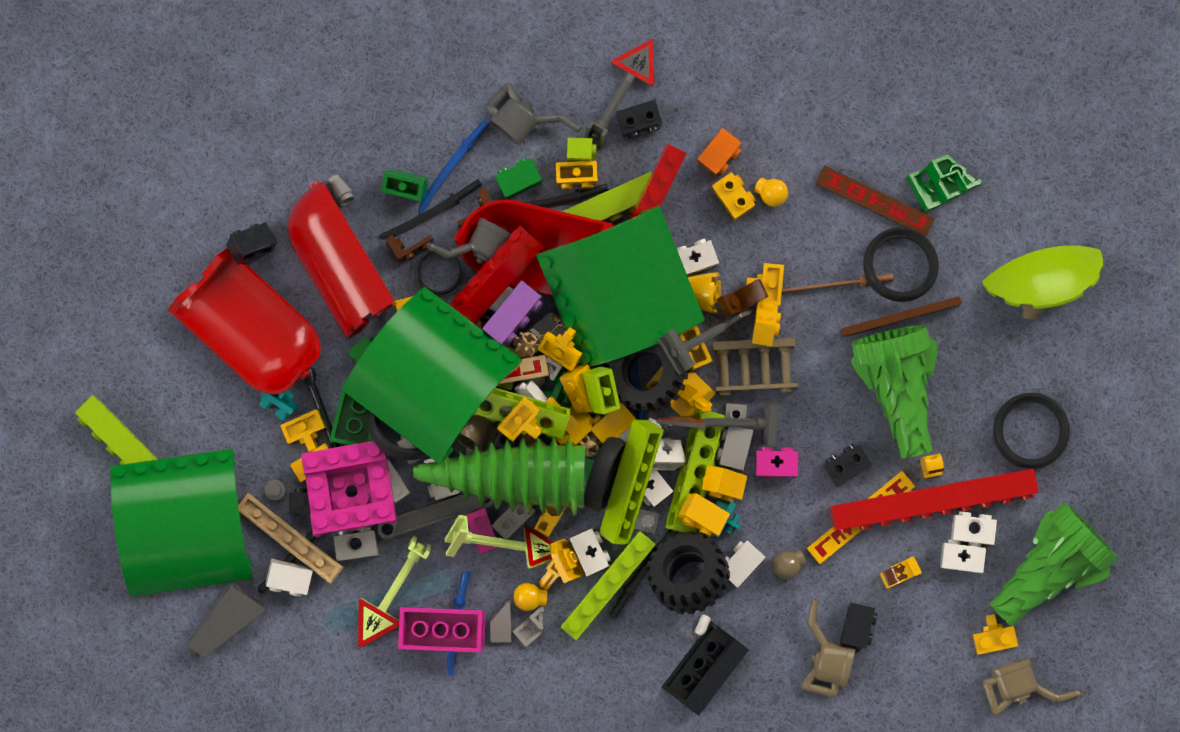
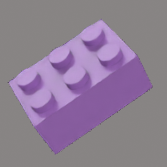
(513, 314)

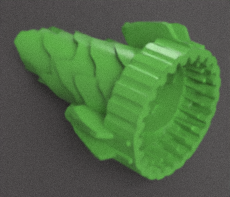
(897, 368)
(1064, 555)

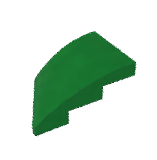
(946, 183)

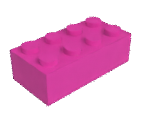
(442, 629)

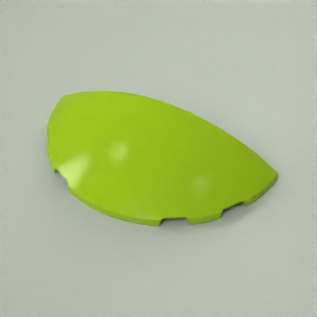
(1046, 276)

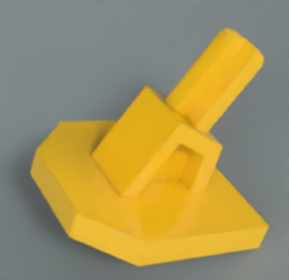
(695, 396)
(577, 427)
(564, 564)

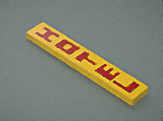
(832, 540)

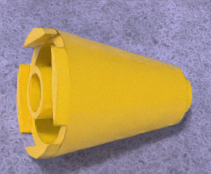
(706, 290)

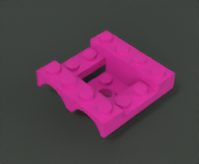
(348, 466)

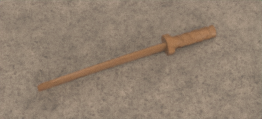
(862, 280)

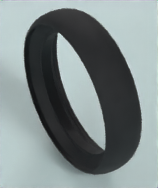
(891, 294)
(1063, 425)
(388, 447)
(603, 474)

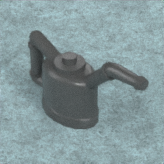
(517, 117)
(483, 243)

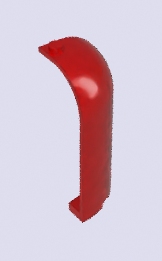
(547, 225)
(336, 261)
(248, 325)

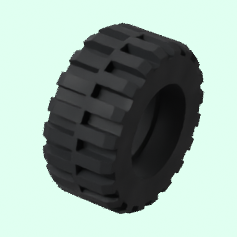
(651, 399)
(699, 592)

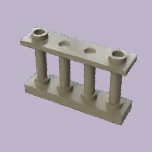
(743, 348)

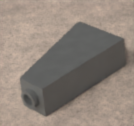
(225, 618)

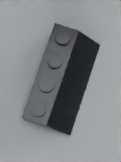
(705, 668)

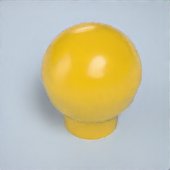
(772, 191)
(529, 597)

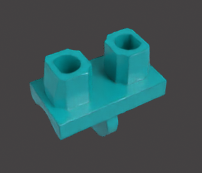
(282, 400)
(729, 507)

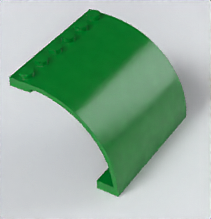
(621, 288)
(429, 373)
(178, 523)

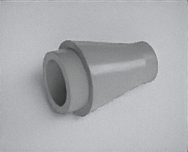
(341, 191)

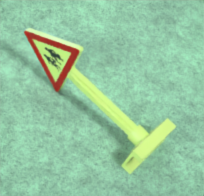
(535, 545)
(374, 620)

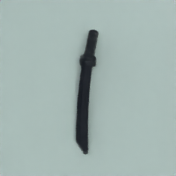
(577, 195)
(454, 199)
(629, 589)

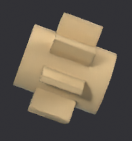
(526, 344)
(591, 443)

